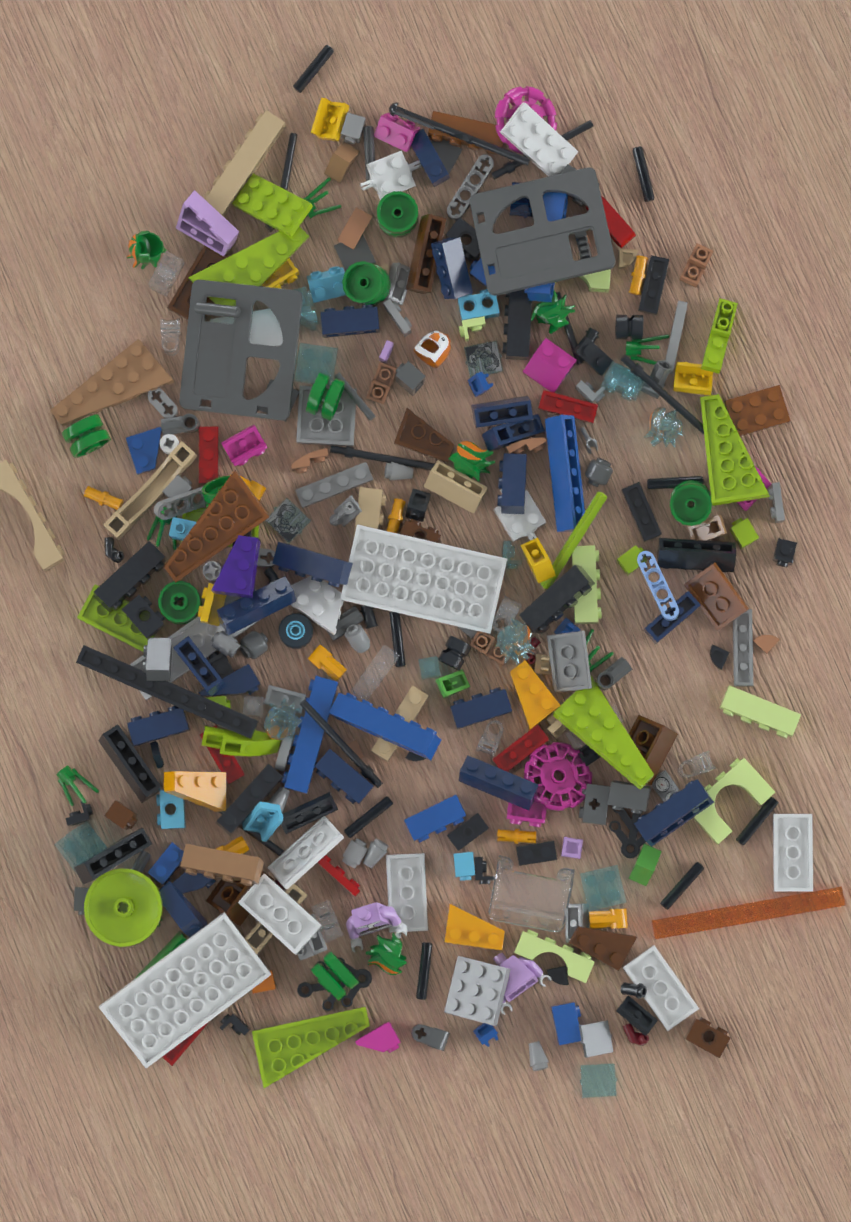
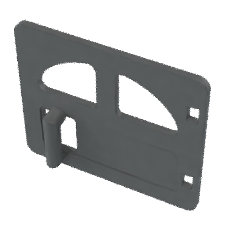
(542, 251)
(219, 351)

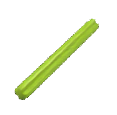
(575, 537)

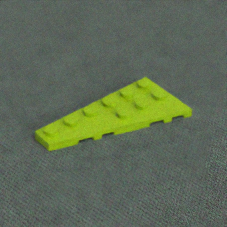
(253, 264)
(728, 461)
(597, 725)
(294, 1044)

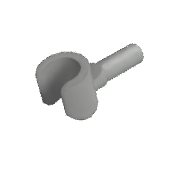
(589, 442)

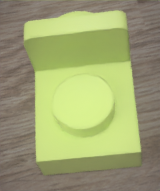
(474, 324)

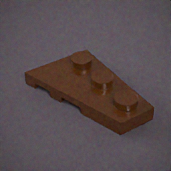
(422, 438)
(603, 945)

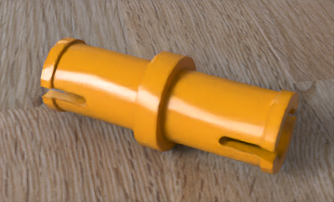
(638, 275)
(103, 498)
(395, 517)
(516, 836)

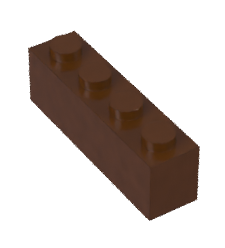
(423, 263)

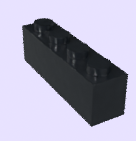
(518, 326)
(695, 554)
(129, 577)
(557, 599)
(129, 763)
(248, 799)
(112, 855)

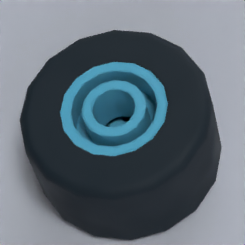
(299, 636)

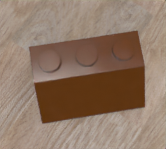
(652, 741)
(226, 899)

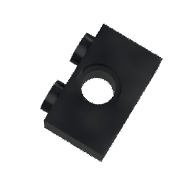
(463, 229)
(135, 608)

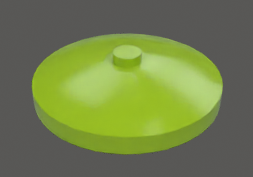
(123, 907)

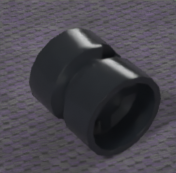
(629, 327)
(454, 653)

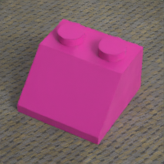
(549, 365)
(380, 1039)

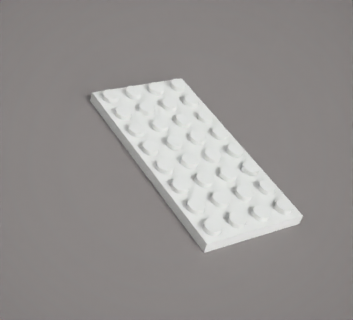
(424, 579)
(185, 990)

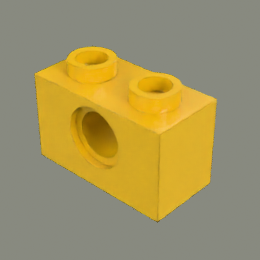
(538, 560)

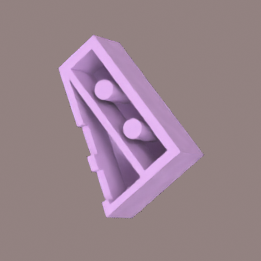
(206, 225)

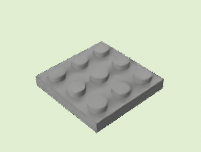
(316, 430)
(477, 990)

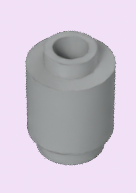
(357, 638)
(225, 644)
(354, 853)

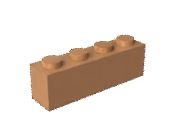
(221, 864)

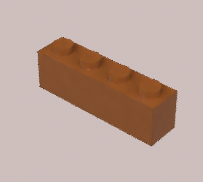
(478, 129)

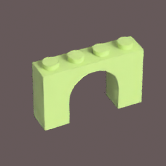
(740, 775)

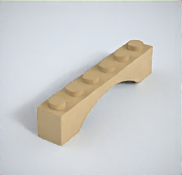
(150, 492)
(45, 548)

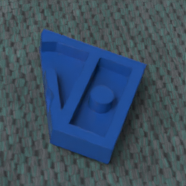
(144, 449)

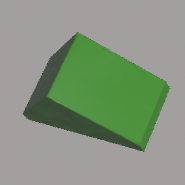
(452, 684)
(645, 864)

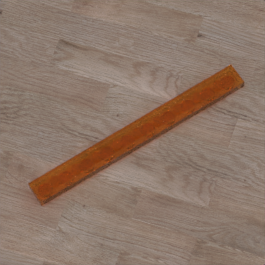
(748, 912)

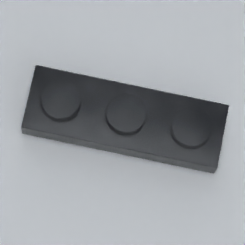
(653, 285)
(641, 512)
(308, 812)

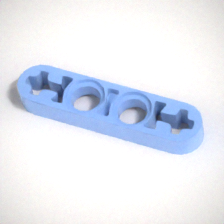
(656, 586)

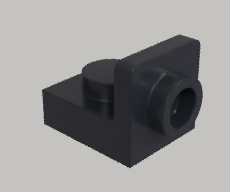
(417, 505)
(784, 552)
(220, 664)
(78, 817)
(480, 868)
(238, 1025)

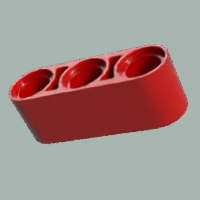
(619, 230)

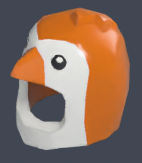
(433, 348)

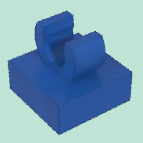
(479, 384)
(566, 627)
(485, 1033)

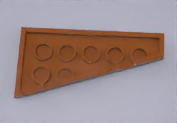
(229, 514)

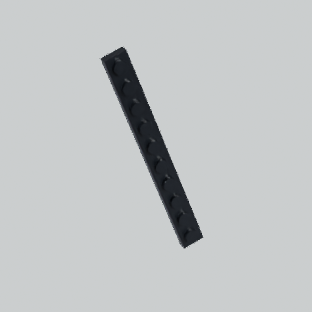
(167, 692)

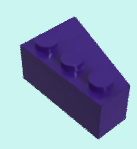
(239, 570)

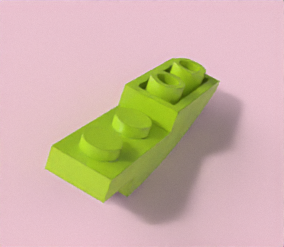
(719, 336)
(238, 745)

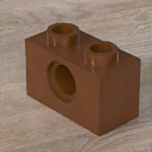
(413, 527)
(121, 815)
(719, 1040)

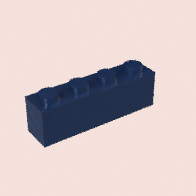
(312, 563)
(262, 604)
(498, 782)
(674, 812)

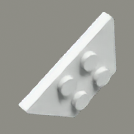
(318, 602)

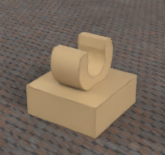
(542, 665)
(556, 727)

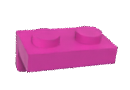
(396, 131)
(244, 445)
(535, 816)

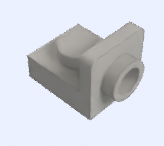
(587, 389)

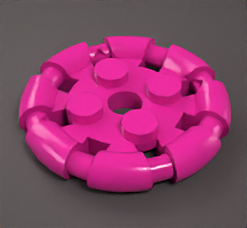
(514, 97)
(550, 784)

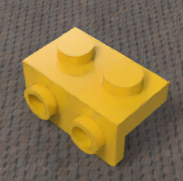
(329, 120)
(285, 274)
(692, 379)
(212, 603)

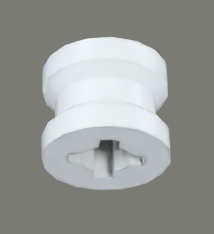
(170, 446)
(211, 567)

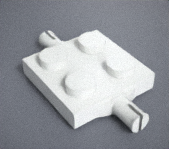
(390, 174)
(522, 524)

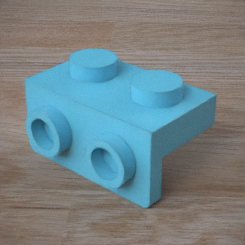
(326, 284)
(264, 819)

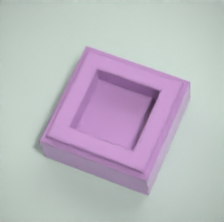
(388, 347)
(572, 847)

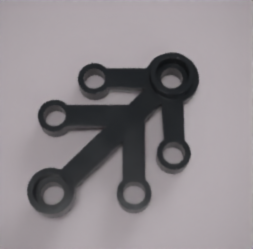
(631, 840)
(318, 987)

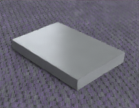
(569, 661)

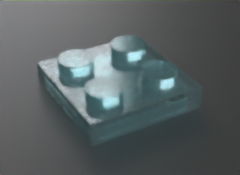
(315, 360)
(602, 888)

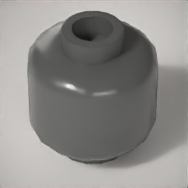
(598, 472)
(253, 645)

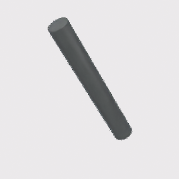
(356, 398)

